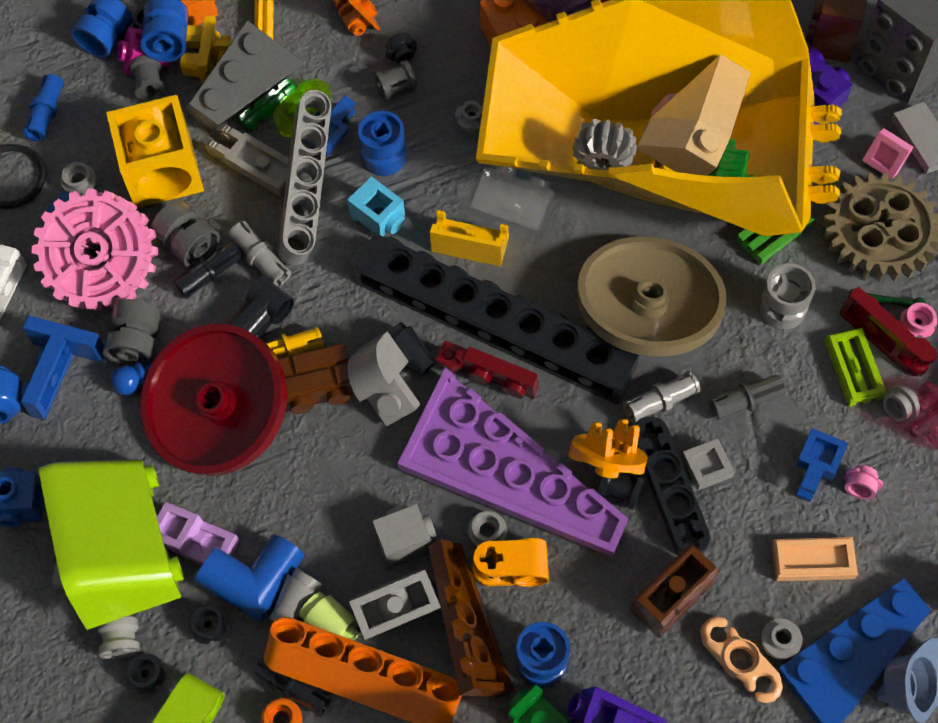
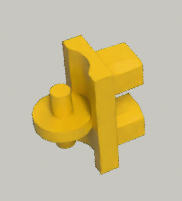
(210, 48)

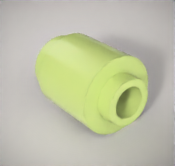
(329, 615)

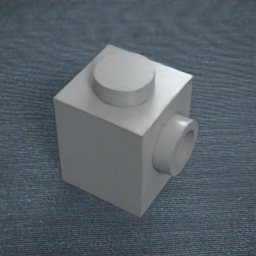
(403, 534)

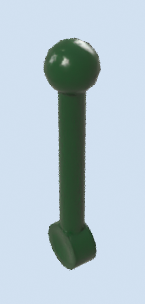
(894, 300)

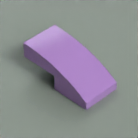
(191, 536)

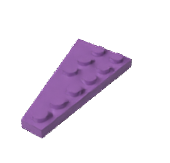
(493, 462)

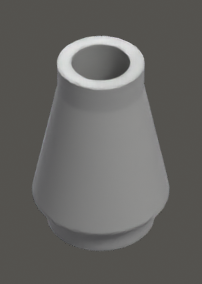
(294, 594)

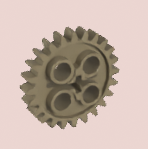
(882, 227)

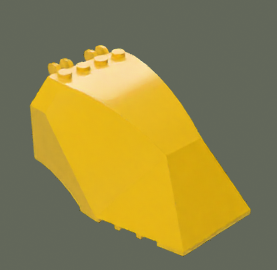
(621, 64)

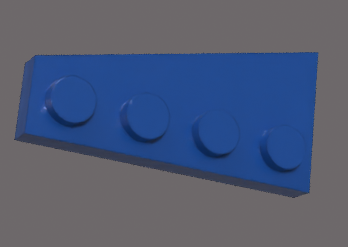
(847, 660)

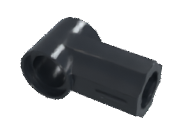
(263, 306)

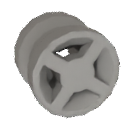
(119, 638)

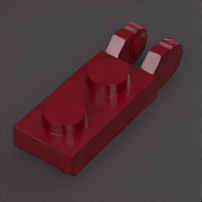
(888, 333)

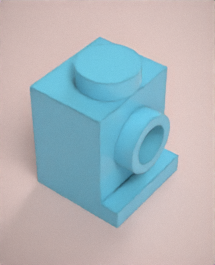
(376, 199)

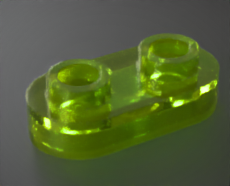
(284, 124)

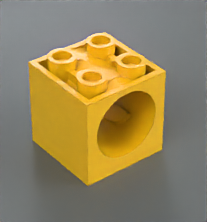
(155, 151)

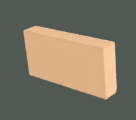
(814, 559)

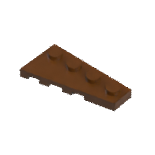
(469, 632)

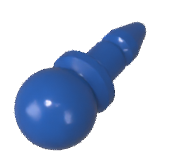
(128, 379)

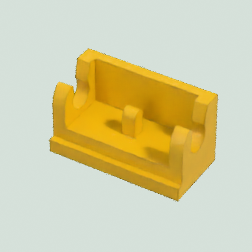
(468, 240)

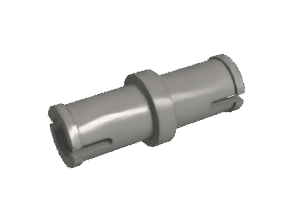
(259, 253)
(661, 397)

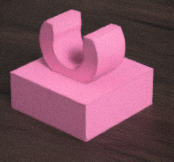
(887, 153)

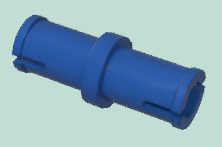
(43, 107)

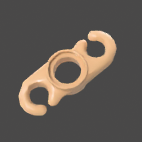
(760, 665)

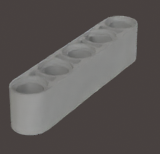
(310, 162)

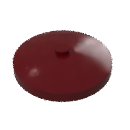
(213, 400)

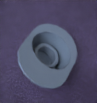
(912, 682)

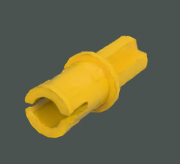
(296, 343)

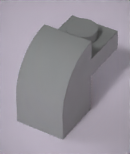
(376, 376)

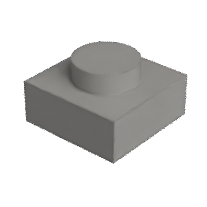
(707, 464)

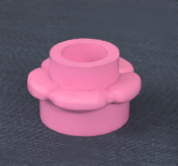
(921, 312)
(862, 482)

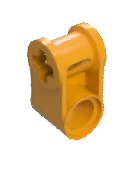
(516, 561)

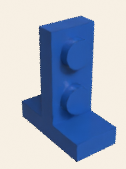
(58, 347)

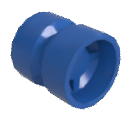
(99, 27)
(164, 29)
(382, 143)
(542, 654)

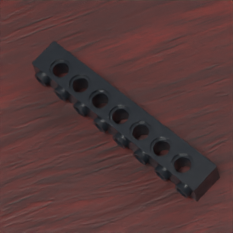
(504, 333)

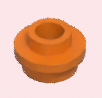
(281, 706)

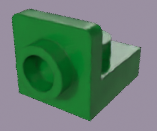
(533, 708)

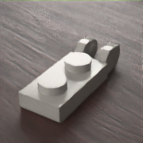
(251, 159)

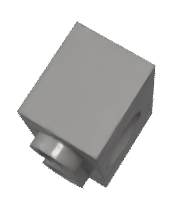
(394, 603)

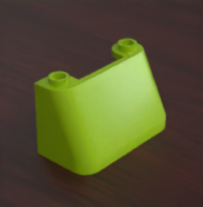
(108, 538)

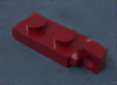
(488, 368)

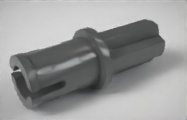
(746, 396)

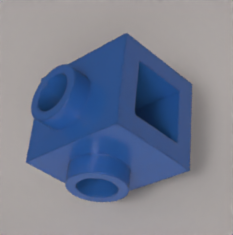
(20, 497)

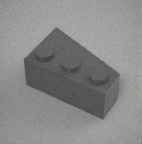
(240, 76)

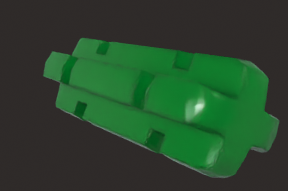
(265, 105)

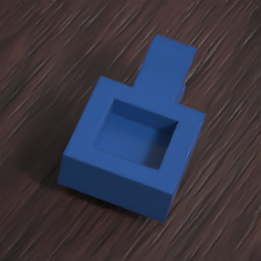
(337, 129)
(820, 459)

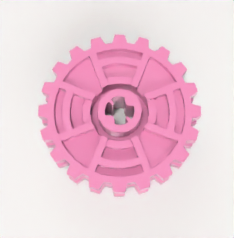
(67, 244)

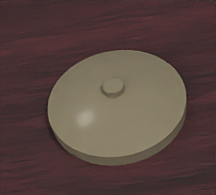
(651, 296)

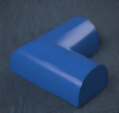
(252, 588)

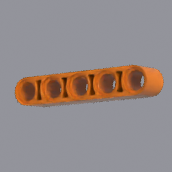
(360, 673)

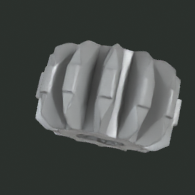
(604, 145)

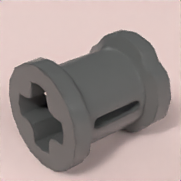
(147, 78)
(395, 80)

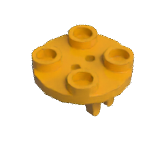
(610, 450)

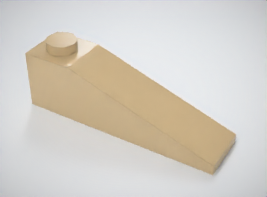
(698, 121)

